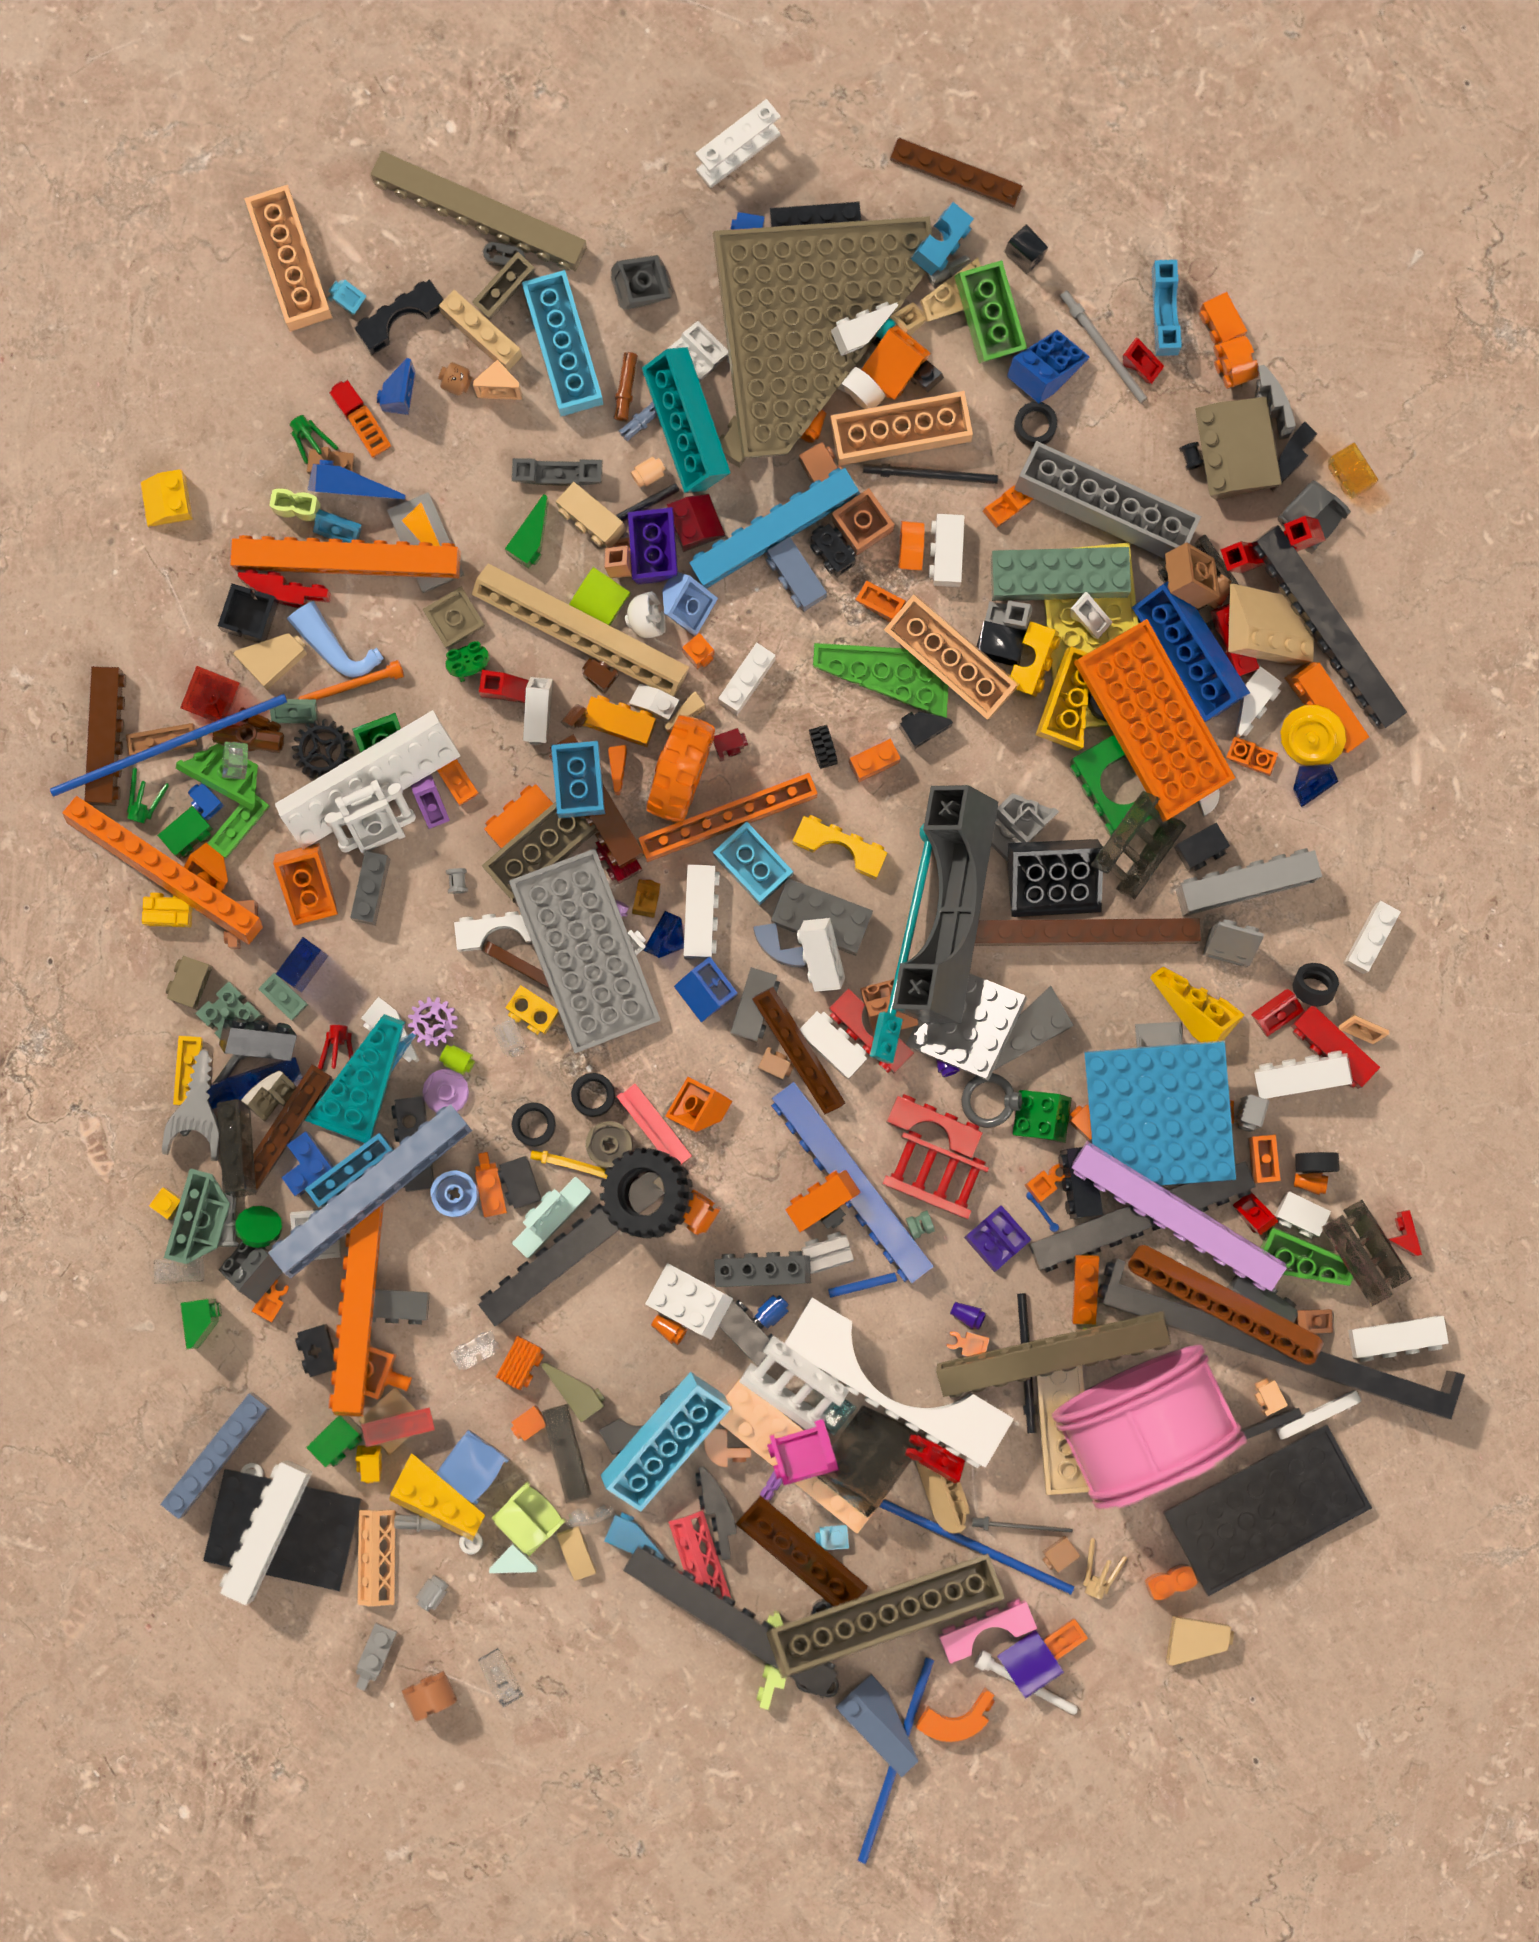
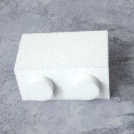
(1301, 1214)

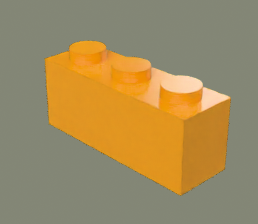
(620, 720)

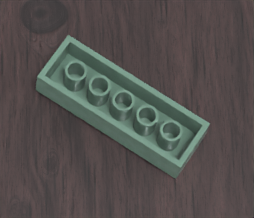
(1060, 573)

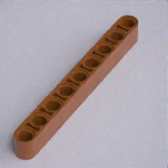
(1226, 1304)

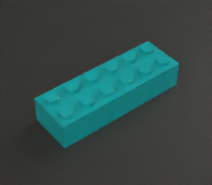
(686, 420)

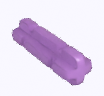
(772, 1484)

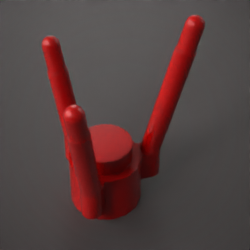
(337, 1036)

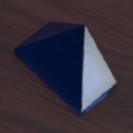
(1313, 781)
(666, 936)

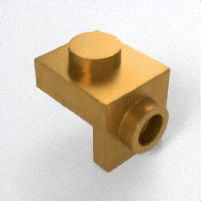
(646, 898)

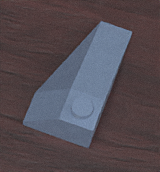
(875, 1718)

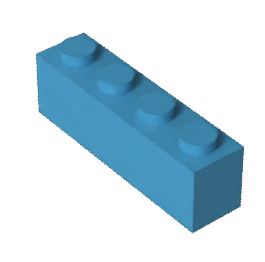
(348, 1170)

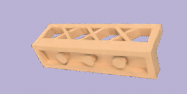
(368, 1557)

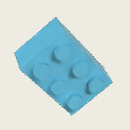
(753, 863)

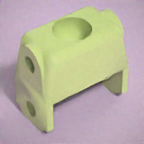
(528, 1519)

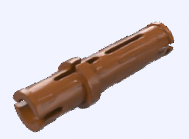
(624, 393)

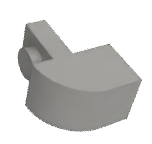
(1012, 614)

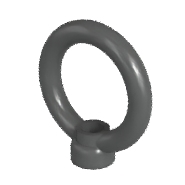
(1012, 1101)

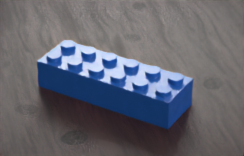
(1193, 652)

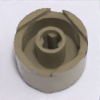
(603, 1133)

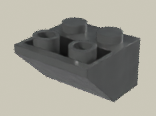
(251, 1271)

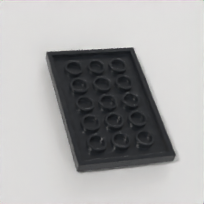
(314, 1543)

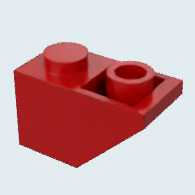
(502, 686)

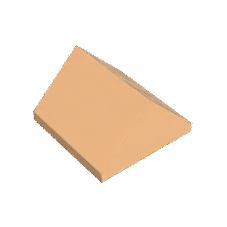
(497, 384)

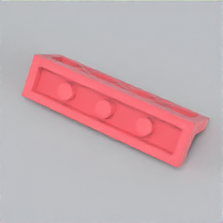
(652, 1123)
(691, 1557)

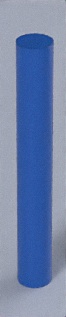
(861, 1285)

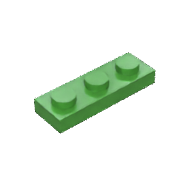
(237, 827)

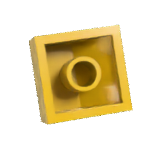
(166, 498)

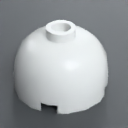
(645, 617)

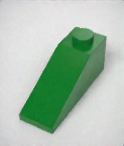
(528, 540)

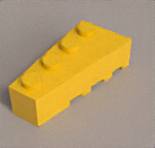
(1066, 706)
(434, 1499)

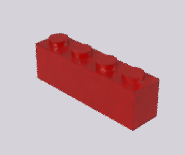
(1327, 1038)

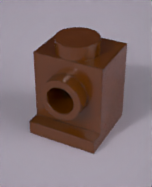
(599, 674)

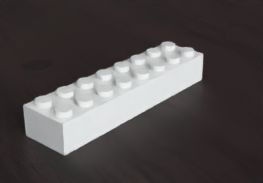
(397, 759)

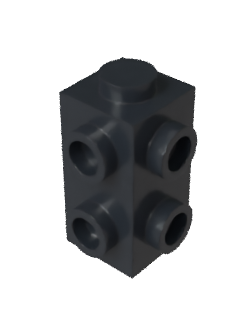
(828, 543)

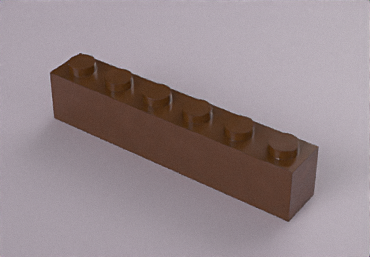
(104, 733)
(612, 828)

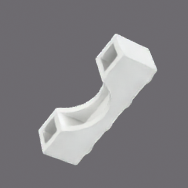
(473, 933)

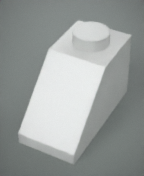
(655, 701)

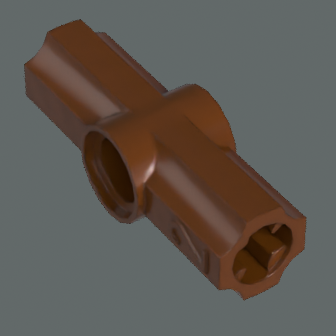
(261, 739)

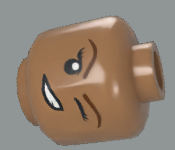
(455, 378)

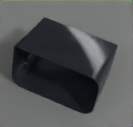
(1026, 249)
(1001, 643)

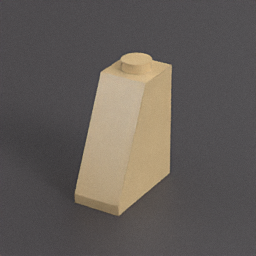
(272, 658)
(1196, 1639)

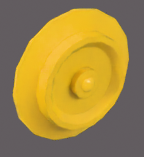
(1313, 735)

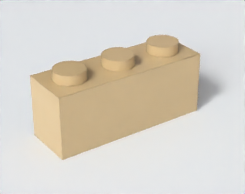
(590, 516)

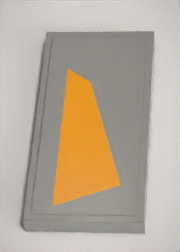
(419, 522)

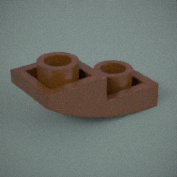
(575, 718)

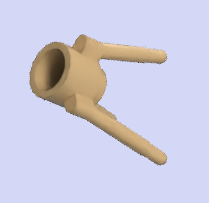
(1097, 1585)

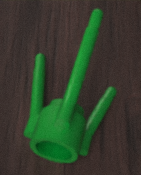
(302, 428)
(136, 810)

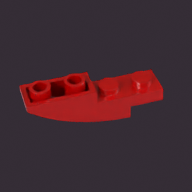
(289, 595)

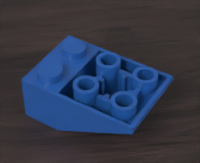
(1046, 365)

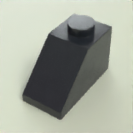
(922, 727)

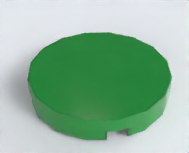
(258, 1226)

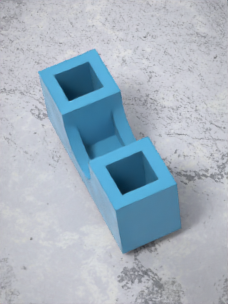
(933, 253)

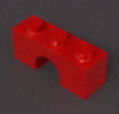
(1241, 663)

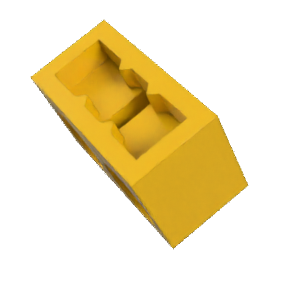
(535, 1005)

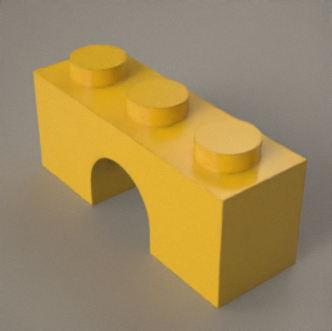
(1043, 641)

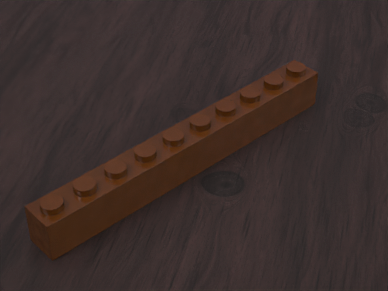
(1088, 932)

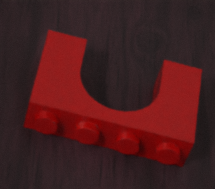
(1301, 533)

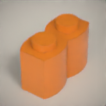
(1177, 1578)

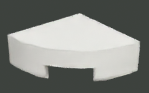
(1209, 802)

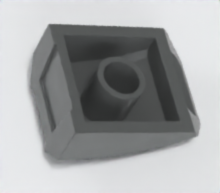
(640, 282)

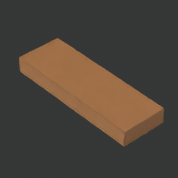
(144, 740)

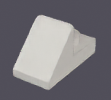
(1090, 615)

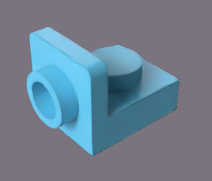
(346, 296)
(833, 1537)

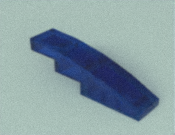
(240, 1084)

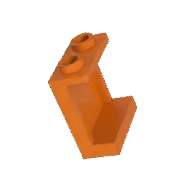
(895, 361)

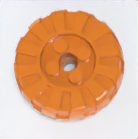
(680, 768)

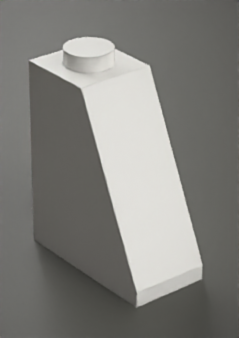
(537, 710)

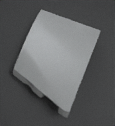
(1278, 403)
(1019, 822)

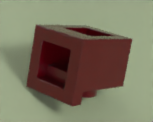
(729, 743)

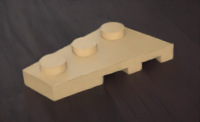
(946, 298)

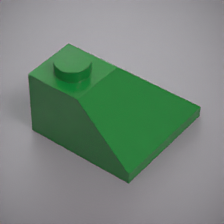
(375, 731)

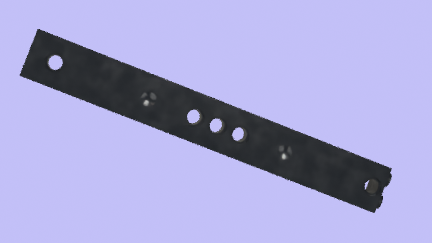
(1327, 1366)

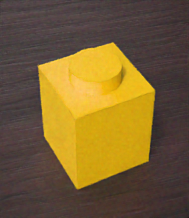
(166, 1203)

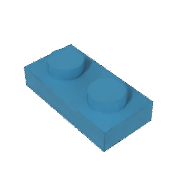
(336, 527)

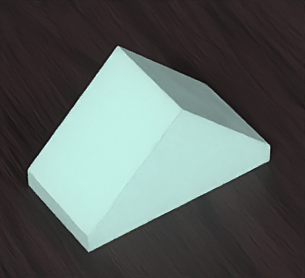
(513, 1562)

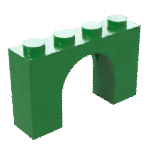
(1088, 768)

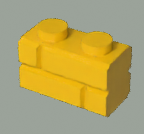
(166, 911)

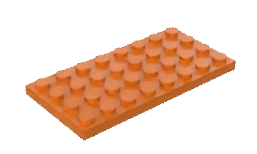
(1154, 719)

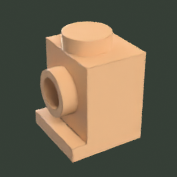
(1269, 1396)

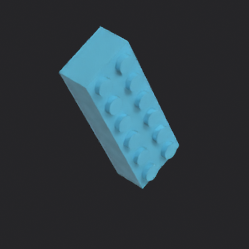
(562, 343)
(665, 1441)

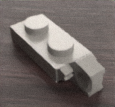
(374, 1654)

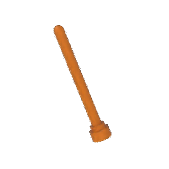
(393, 670)

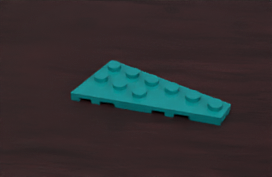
(358, 1091)

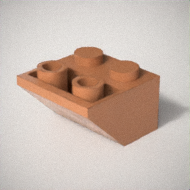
(876, 1000)

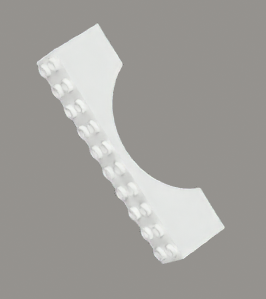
(964, 1426)

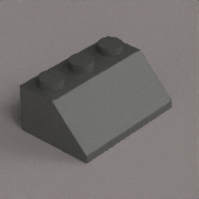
(1266, 1298)

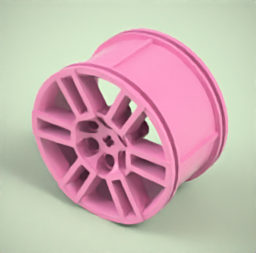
(1149, 1427)

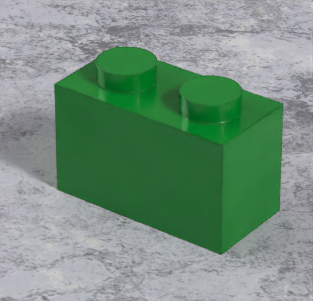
(186, 833)

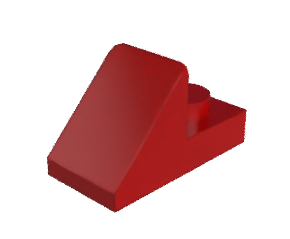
(1142, 361)
(1255, 1214)
(1408, 1240)

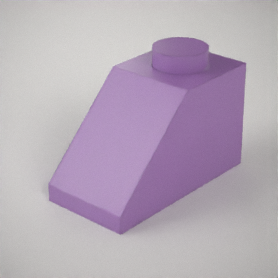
(430, 802)

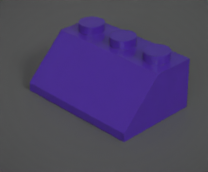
(652, 545)

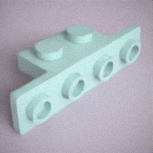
(550, 1216)

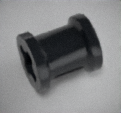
(1192, 455)

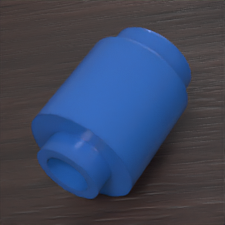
(772, 1311)

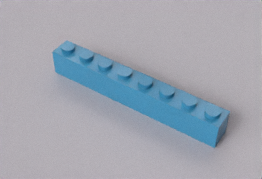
(775, 527)

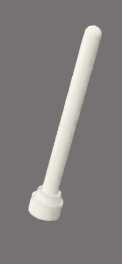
(986, 1662)

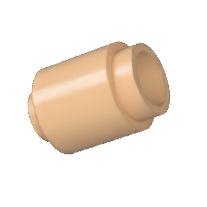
(648, 472)

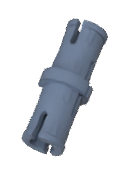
(638, 422)

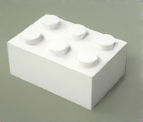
(689, 1301)

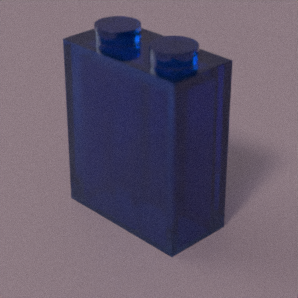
(302, 964)

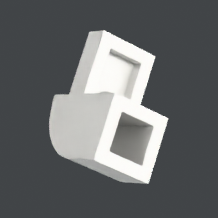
(862, 389)

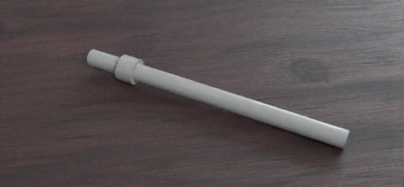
(1077, 311)

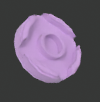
(445, 1088)

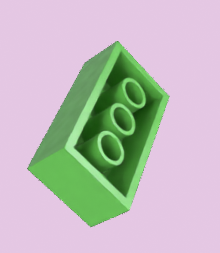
(990, 311)

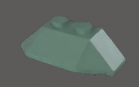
(198, 1218)

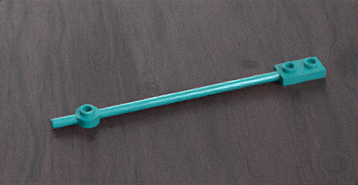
(889, 1025)

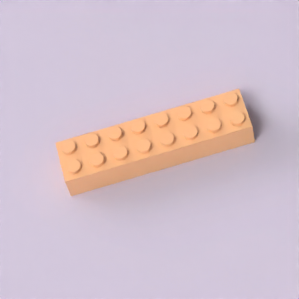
(754, 1421)

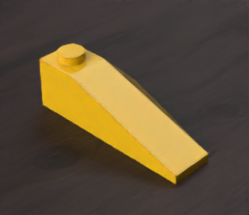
(1200, 1013)

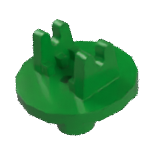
(467, 660)

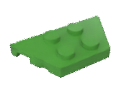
(207, 769)

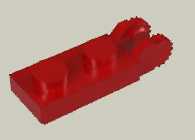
(936, 1458)

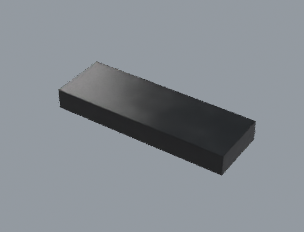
(1272, 1422)

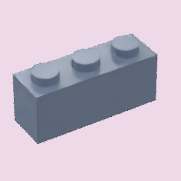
(795, 574)

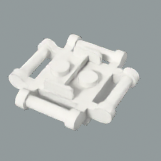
(370, 817)

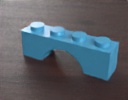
(1166, 322)

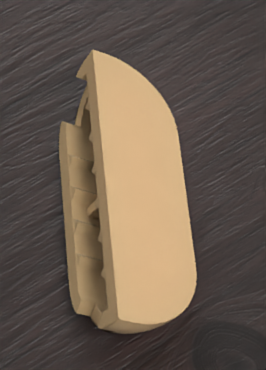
(945, 1499)

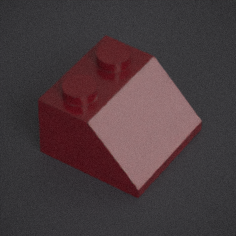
(696, 521)

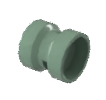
(915, 1226)

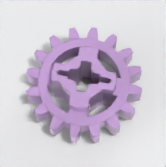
(434, 1011)

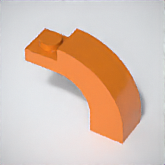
(956, 1728)

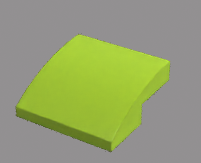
(600, 597)

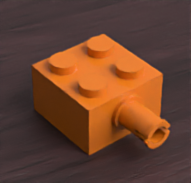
(381, 1373)

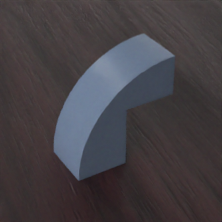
(768, 941)

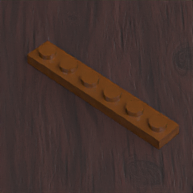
(956, 172)
(798, 1050)
(288, 1122)

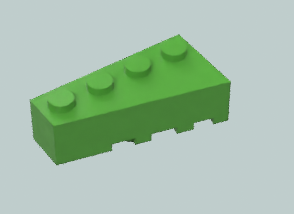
(1305, 1258)

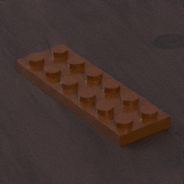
(800, 1553)

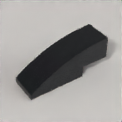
(1293, 453)

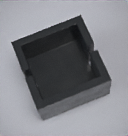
(248, 615)

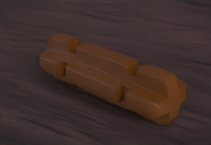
(262, 722)

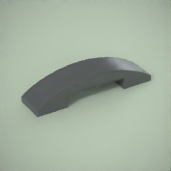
(556, 472)

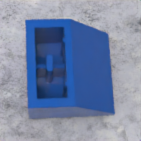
(705, 989)

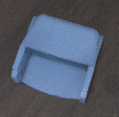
(472, 1466)

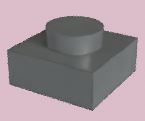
(833, 1219)

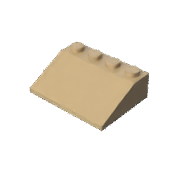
(1267, 627)

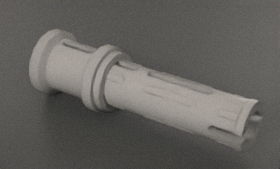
(228, 1235)

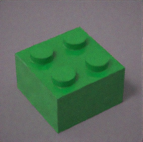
(335, 1440)

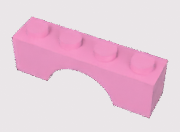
(959, 1640)

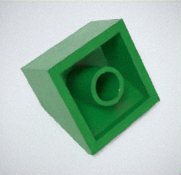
(199, 1320)

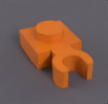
(1043, 1185)
(269, 1304)
(971, 1344)

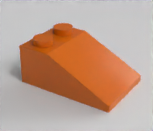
(305, 884)

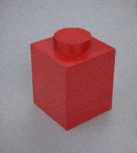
(346, 398)

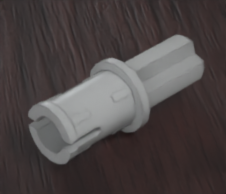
(949, 270)
(415, 1522)

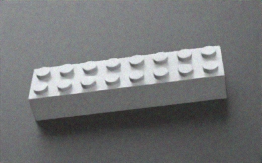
(1105, 501)

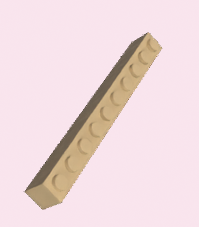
(579, 630)

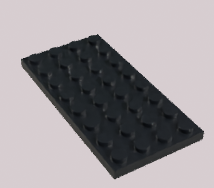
(1267, 1510)

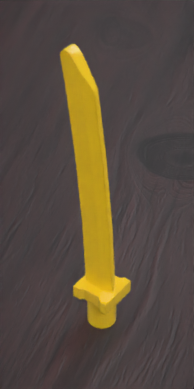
(569, 1163)

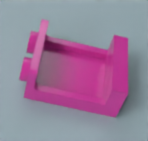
(803, 1454)

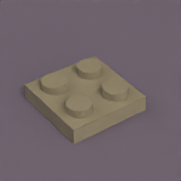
(453, 617)

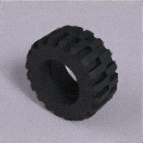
(618, 1186)

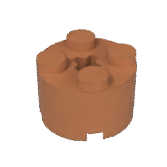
(429, 1696)

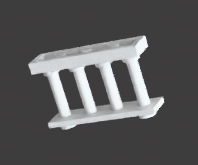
(738, 143)
(782, 1398)

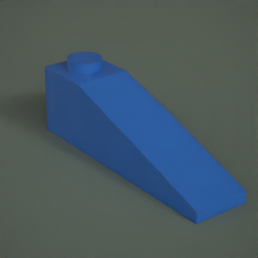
(338, 480)

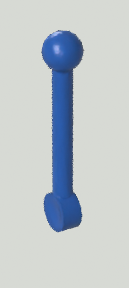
(1053, 1226)

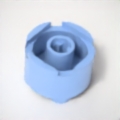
(443, 1200)

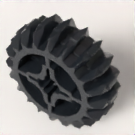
(313, 754)

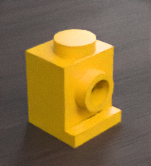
(369, 1463)

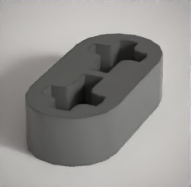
(504, 250)

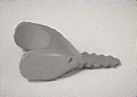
(195, 1111)

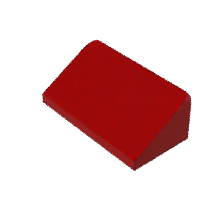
(1277, 1012)

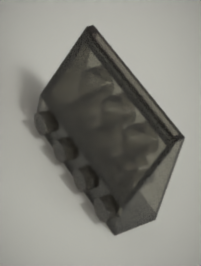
(869, 1459)

